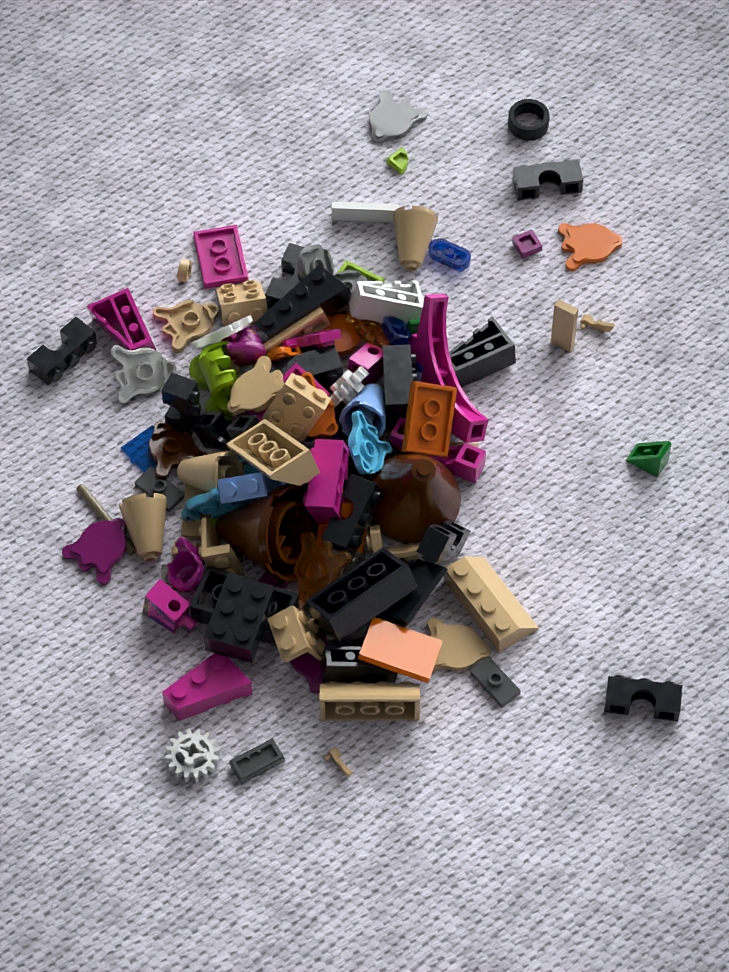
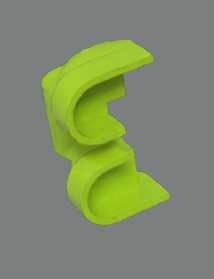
(206, 371)

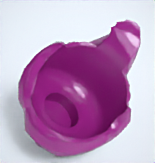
(247, 348)
(186, 568)

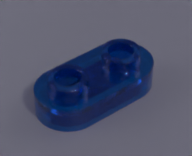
(450, 254)
(396, 330)

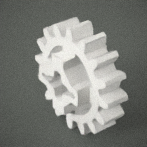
(348, 386)
(200, 762)

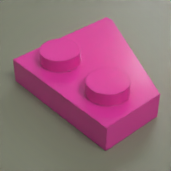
(316, 339)

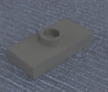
(150, 484)
(495, 682)
(257, 761)

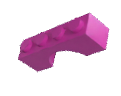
(462, 460)

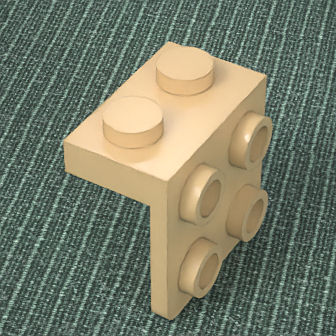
(241, 301)
(297, 407)
(374, 543)
(214, 553)
(295, 634)

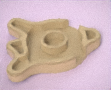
(186, 322)
(255, 388)
(460, 646)

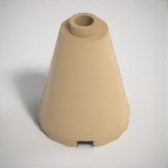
(413, 234)
(205, 470)
(145, 523)

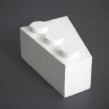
(374, 301)

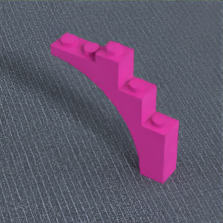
(433, 354)

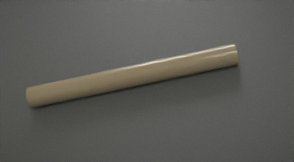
(101, 513)

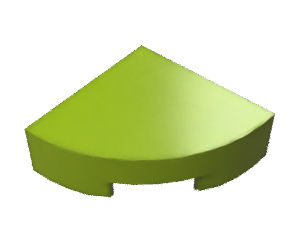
(398, 160)

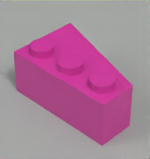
(121, 320)
(325, 489)
(206, 686)

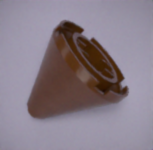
(415, 495)
(270, 530)

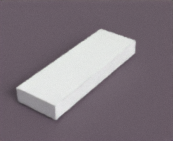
(363, 212)

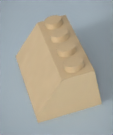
(275, 454)
(489, 602)
(369, 701)

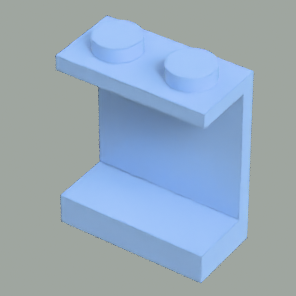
(246, 487)

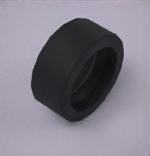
(528, 133)

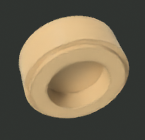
(184, 270)

